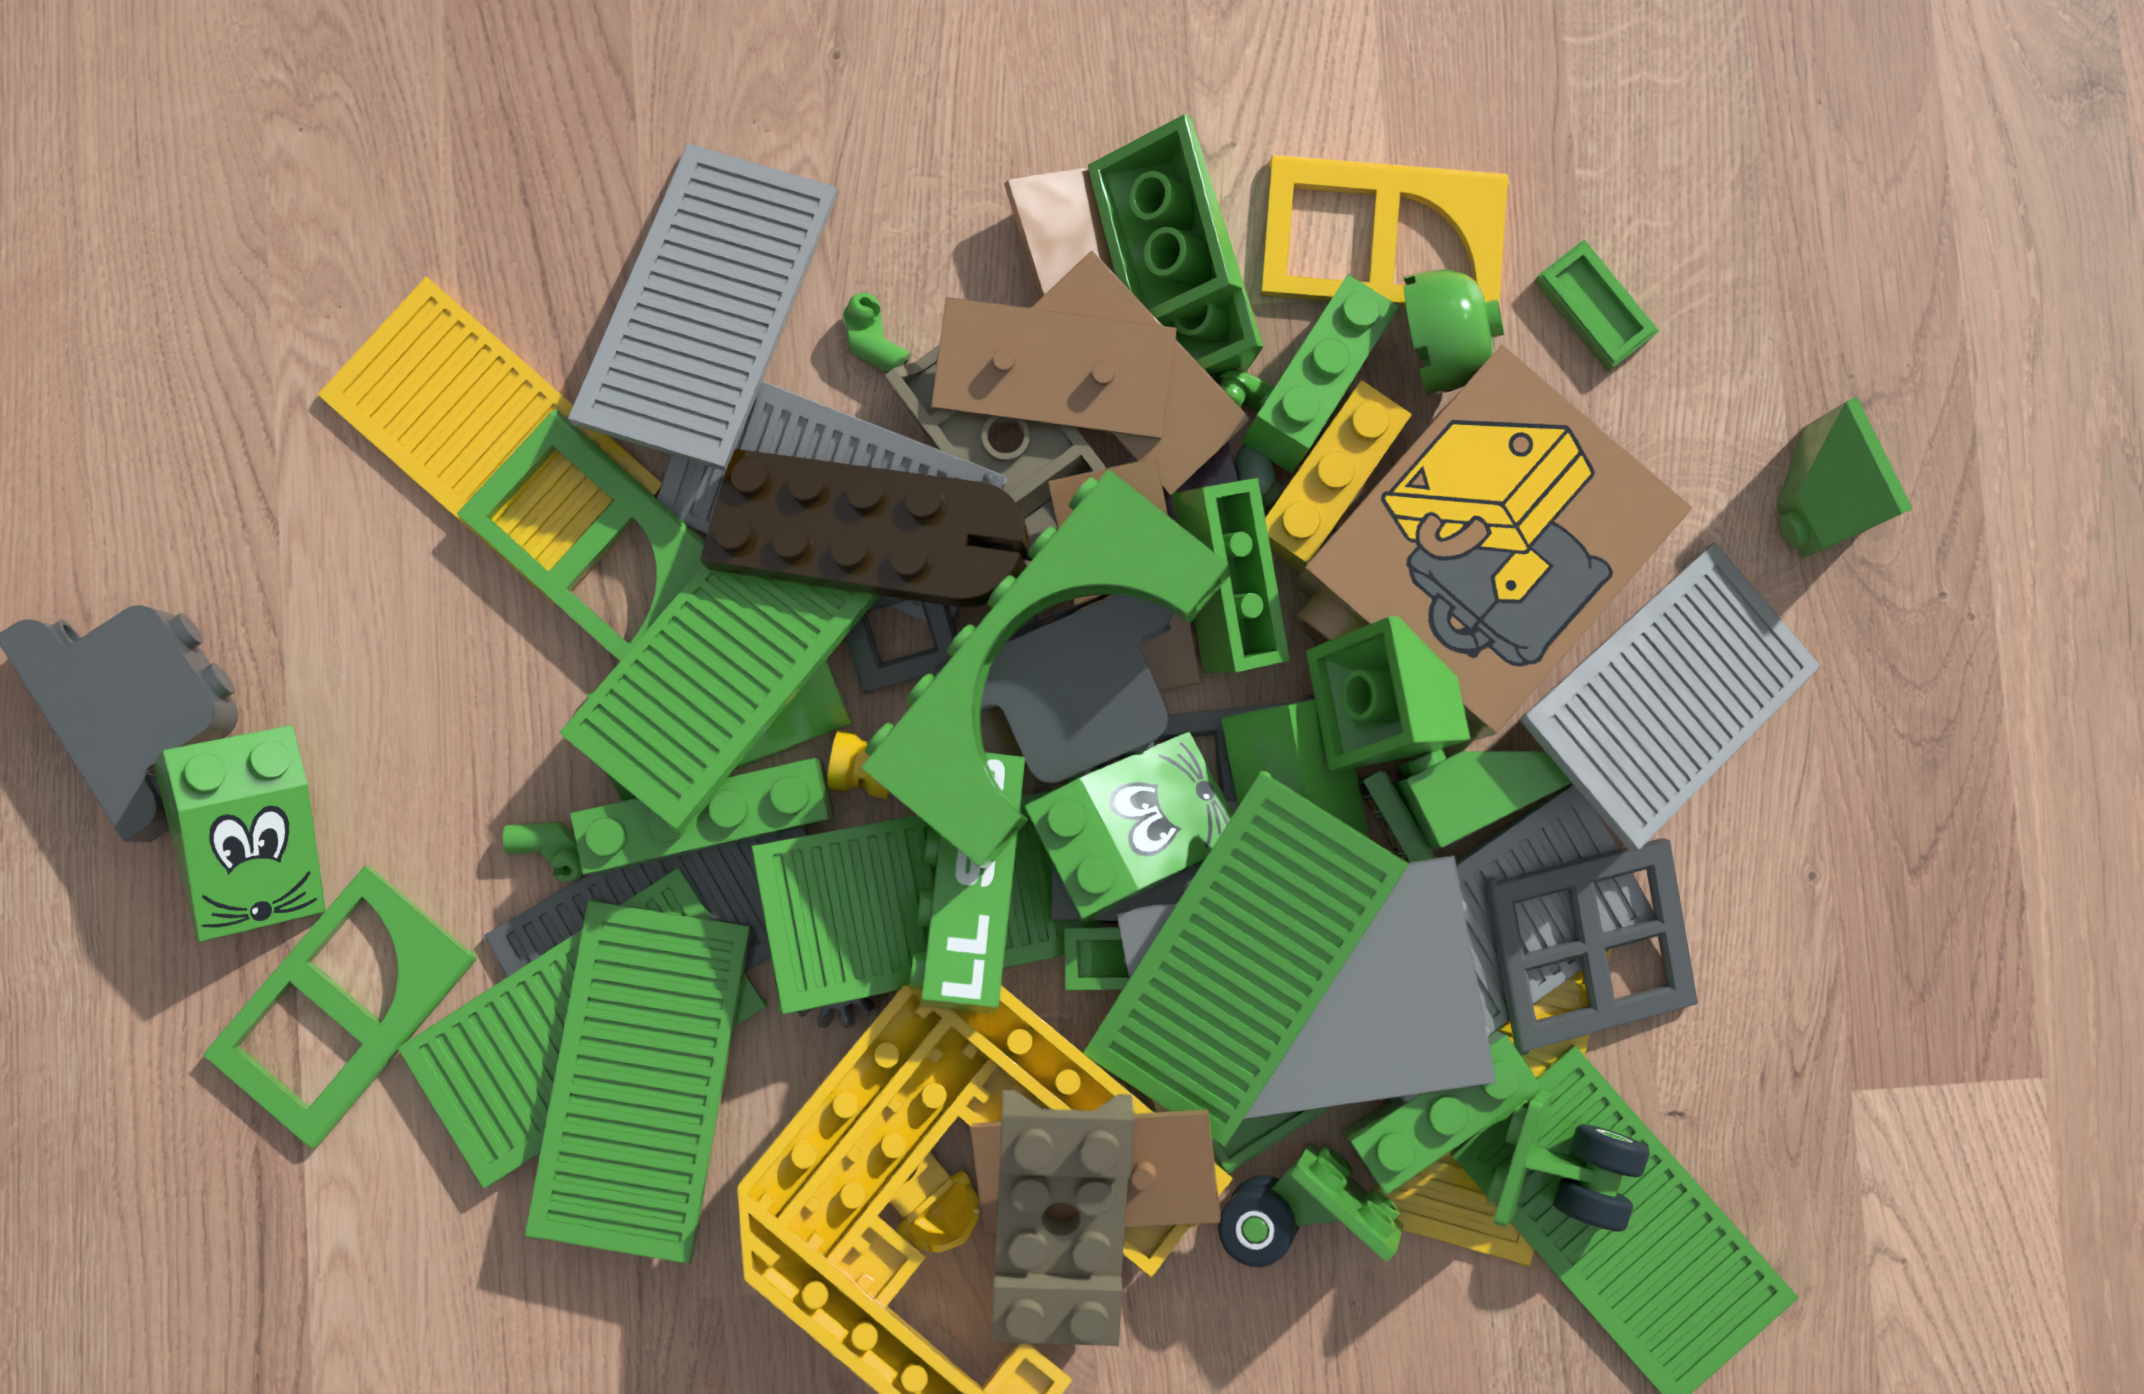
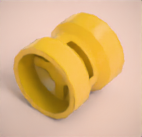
(845, 766)

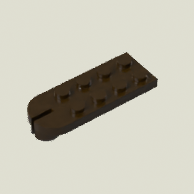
(865, 529)

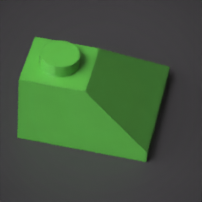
(1837, 482)
(1384, 696)

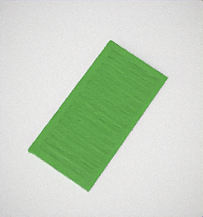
(709, 684)
(848, 907)
(1245, 956)
(498, 1055)
(638, 1082)
(1680, 1279)

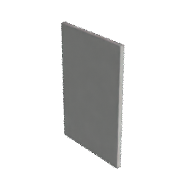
(1396, 1015)

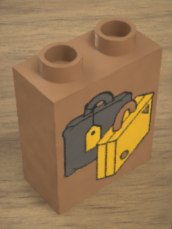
(1494, 539)

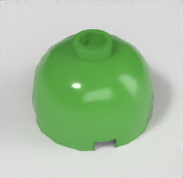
(1450, 327)

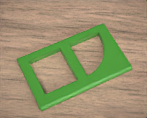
(674, 544)
(428, 969)

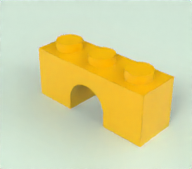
(1333, 475)

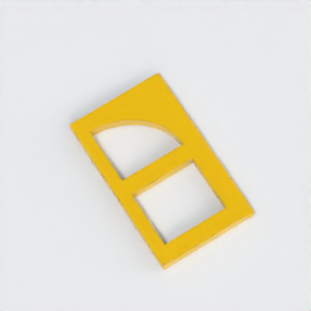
(1466, 199)

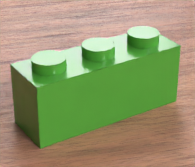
(1320, 374)
(1244, 618)
(1423, 1127)

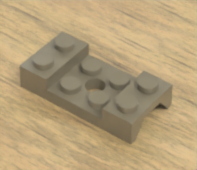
(1044, 455)
(1050, 1275)

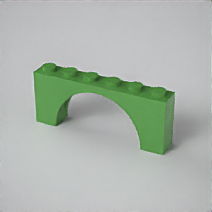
(1105, 547)

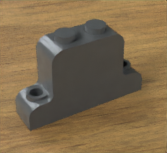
(1080, 686)
(123, 701)

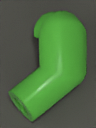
(866, 334)
(1245, 388)
(549, 839)

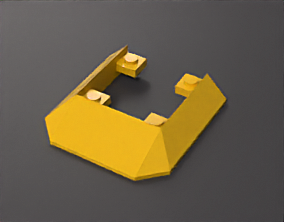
(819, 1188)

